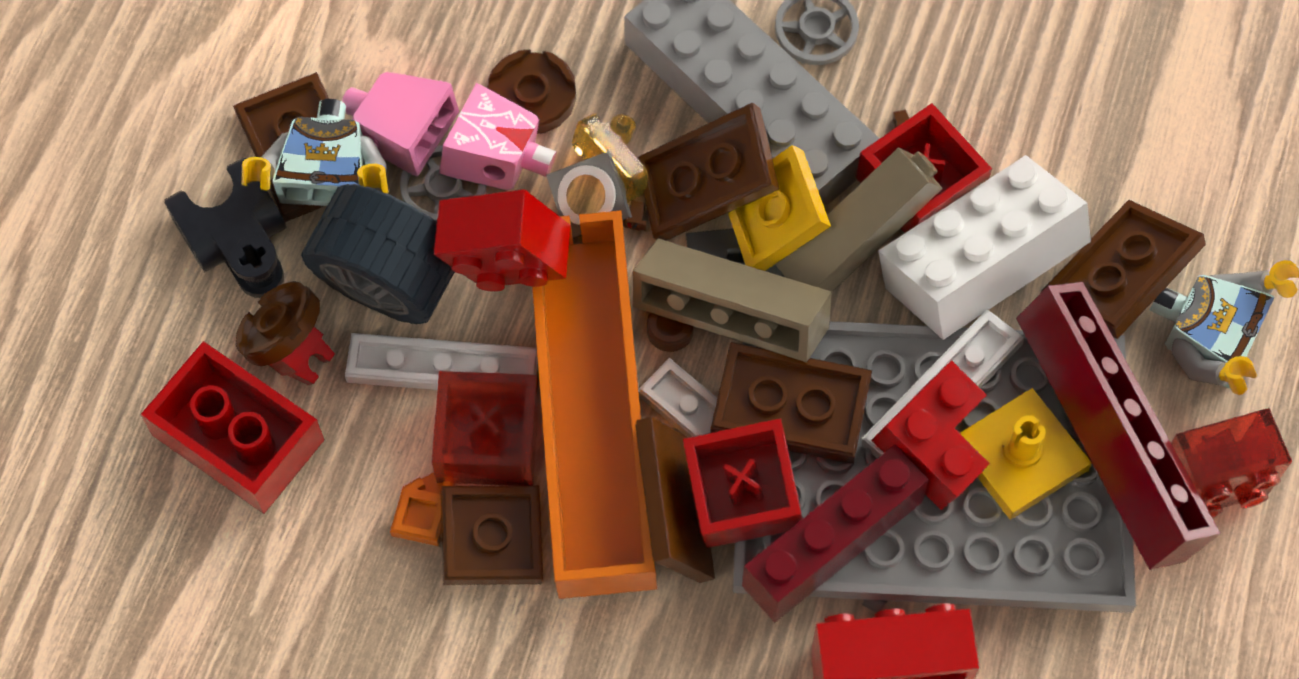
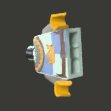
(318, 158)
(1221, 322)

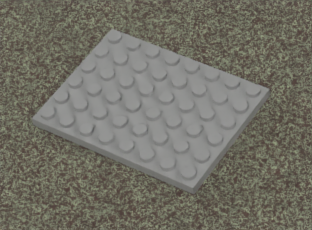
(1054, 555)

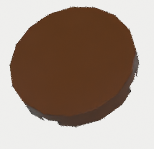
(538, 84)
(279, 325)

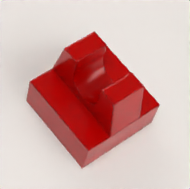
(296, 363)

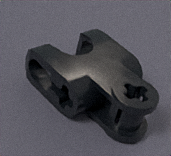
(234, 233)

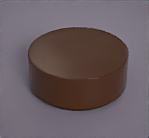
(667, 333)

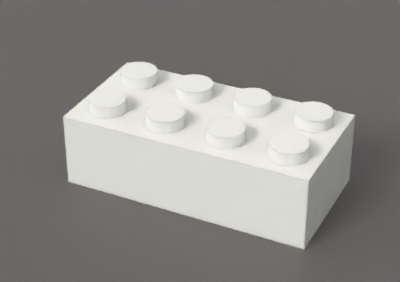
(985, 246)

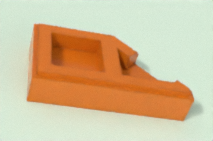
(420, 511)

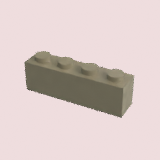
(732, 299)

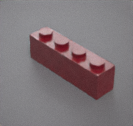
(834, 533)

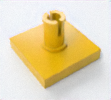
(783, 219)
(1026, 453)

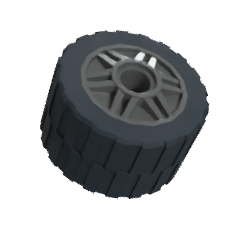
(379, 254)

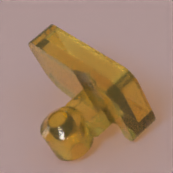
(594, 138)

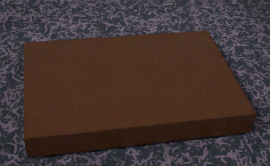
(272, 114)
(708, 172)
(1131, 263)
(815, 399)
(671, 502)

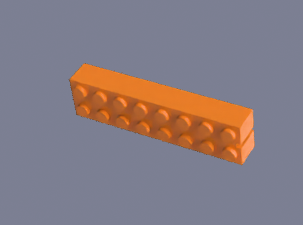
(591, 418)

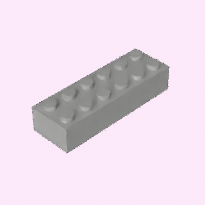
(727, 61)

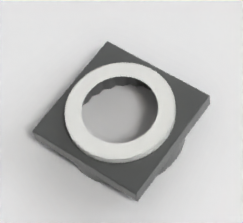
(604, 169)

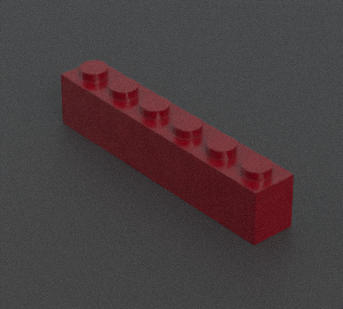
(1117, 426)

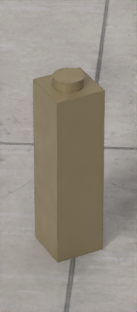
(864, 221)

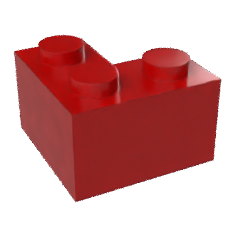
(929, 437)

